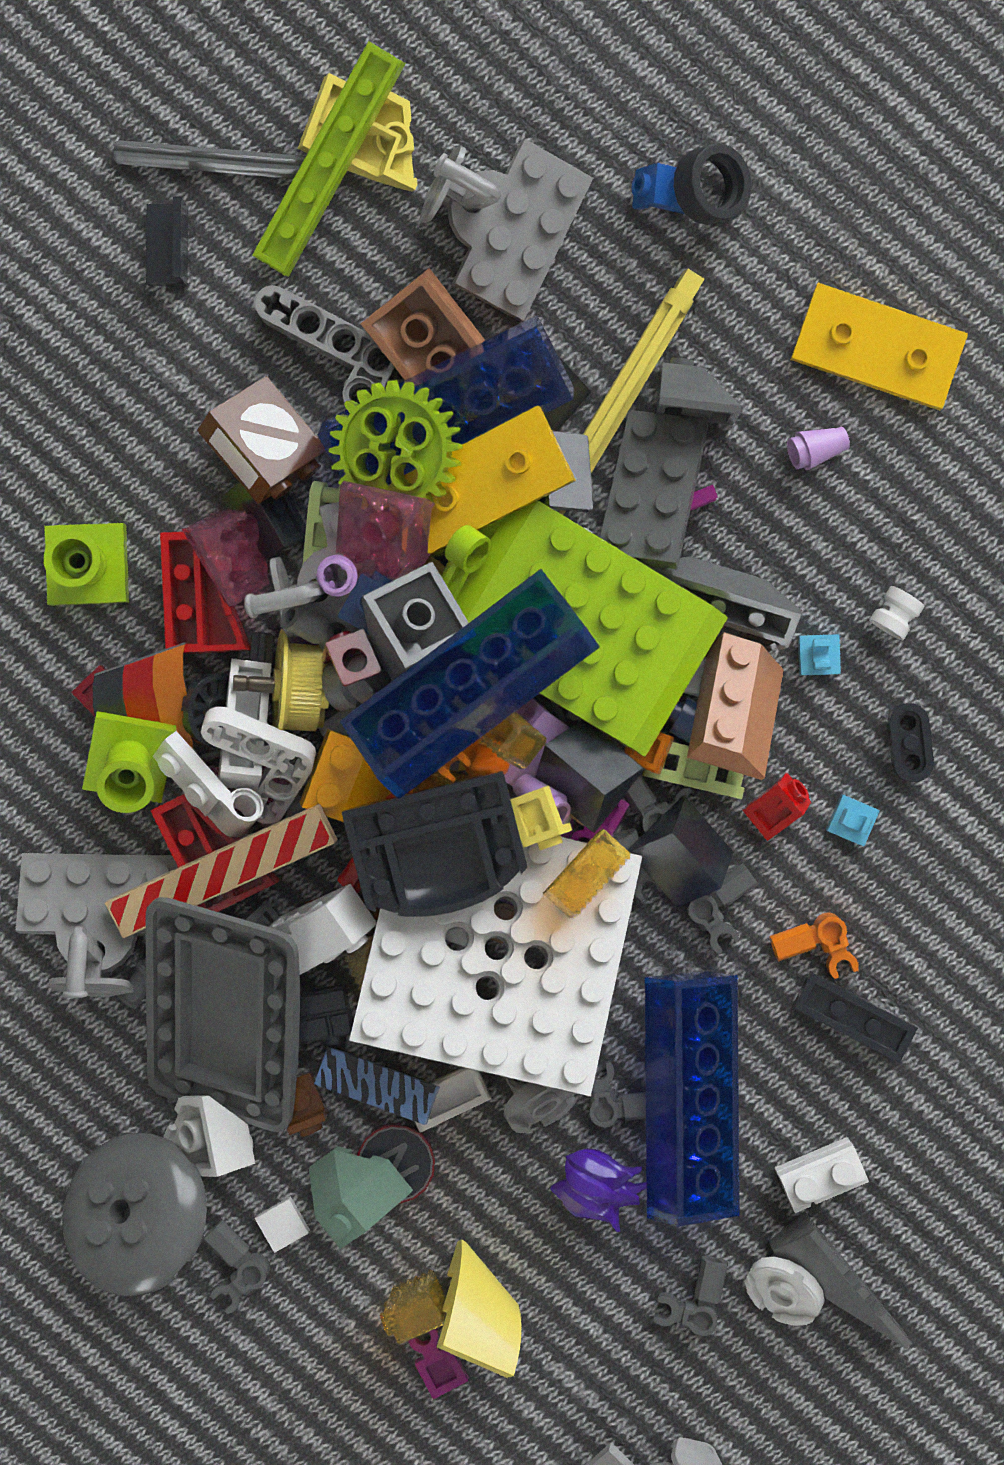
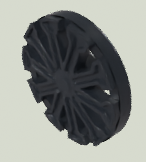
(212, 698)

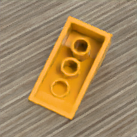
(341, 778)

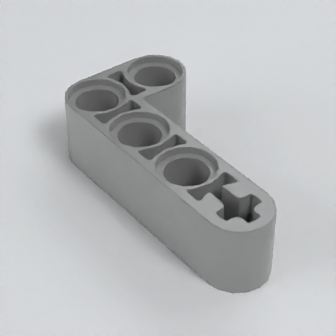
(324, 338)

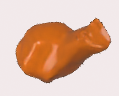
(483, 760)

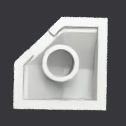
(211, 1136)

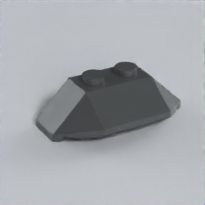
(751, 603)

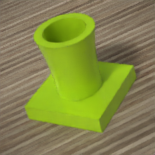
(105, 568)
(123, 762)

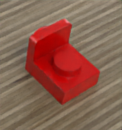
(778, 806)

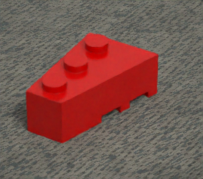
(193, 605)
(194, 835)

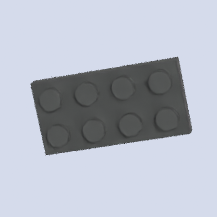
(654, 486)

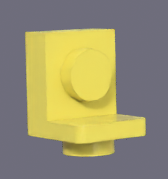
(538, 819)

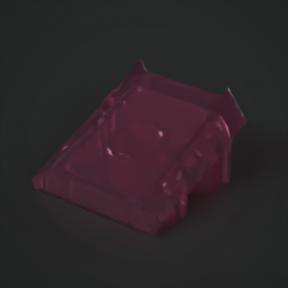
(383, 528)
(230, 553)

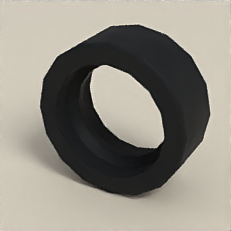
(735, 177)

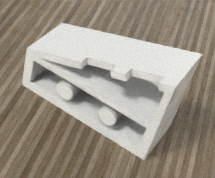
(327, 927)

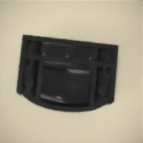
(436, 847)

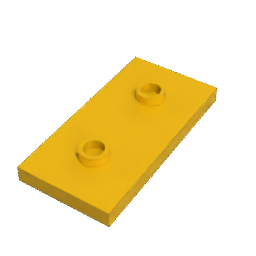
(879, 346)
(498, 476)

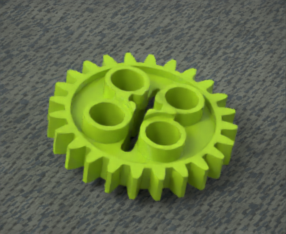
(361, 438)

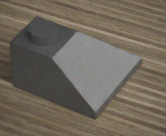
(694, 393)
(411, 618)

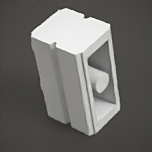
(821, 1174)

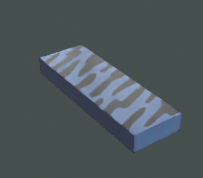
(377, 1085)

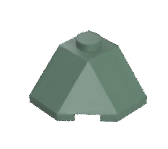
(353, 1192)

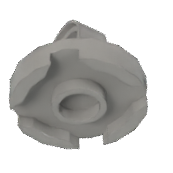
(535, 1104)

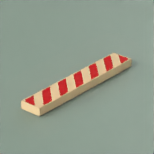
(226, 867)

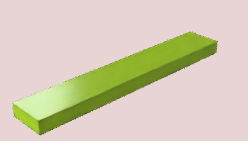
(328, 158)

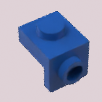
(654, 188)

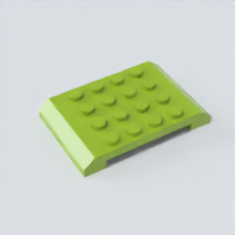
(644, 623)

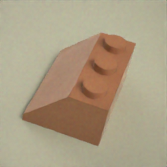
(421, 327)
(736, 707)

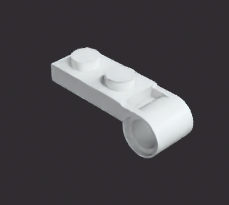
(205, 789)

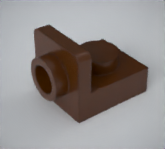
(308, 1106)

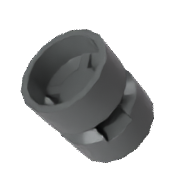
(354, 695)

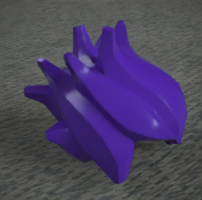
(597, 1186)

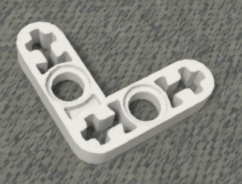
(274, 756)

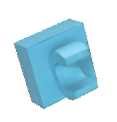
(819, 655)
(852, 820)

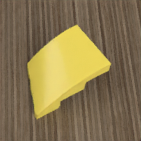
(387, 146)
(480, 1316)

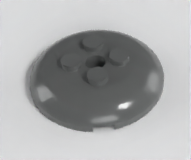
(163, 1222)

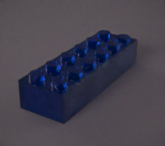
(481, 388)
(469, 684)
(692, 1097)

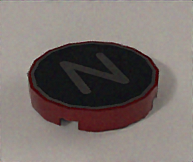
(406, 1150)

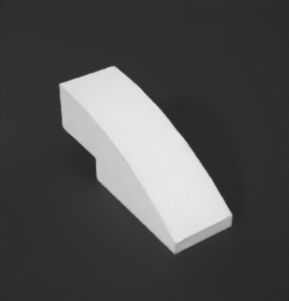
(233, 769)

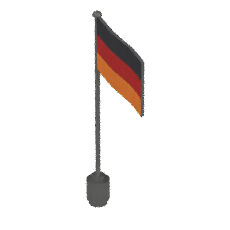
(150, 691)

